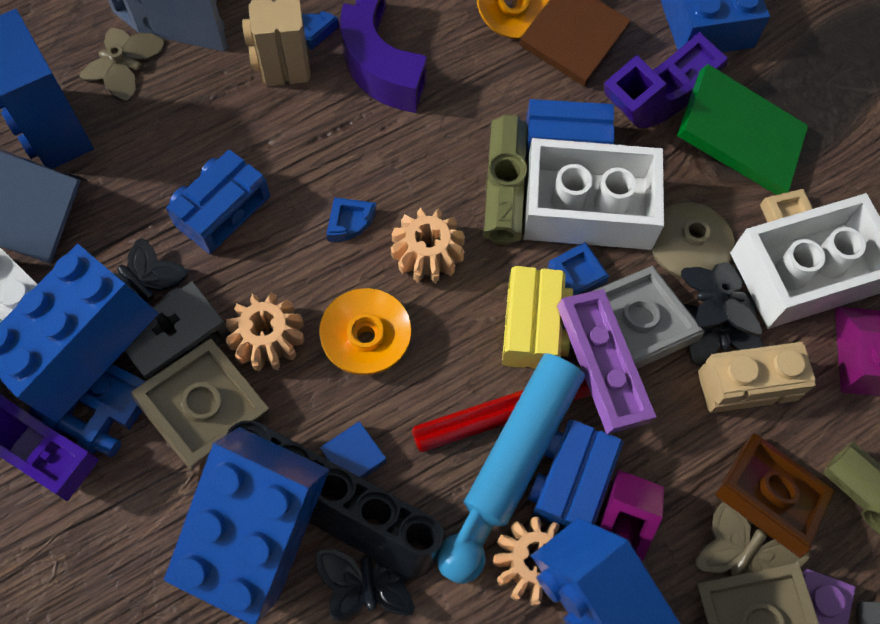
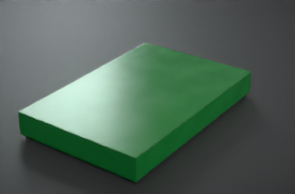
(743, 130)

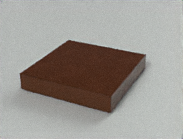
(575, 36)
(776, 495)

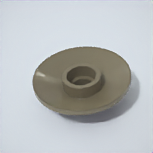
(680, 250)

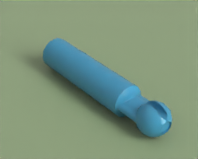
(511, 465)

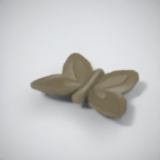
(120, 53)
(736, 551)

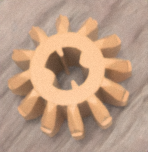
(441, 236)
(262, 316)
(517, 553)

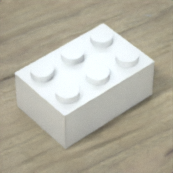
(594, 194)
(811, 260)

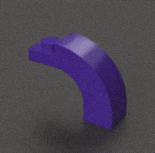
(376, 67)
(659, 93)
(42, 451)

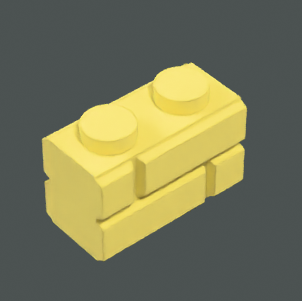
(533, 318)

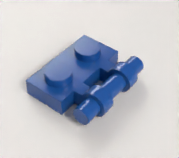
(112, 403)

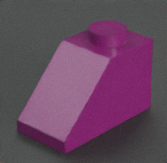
(858, 350)
(633, 510)

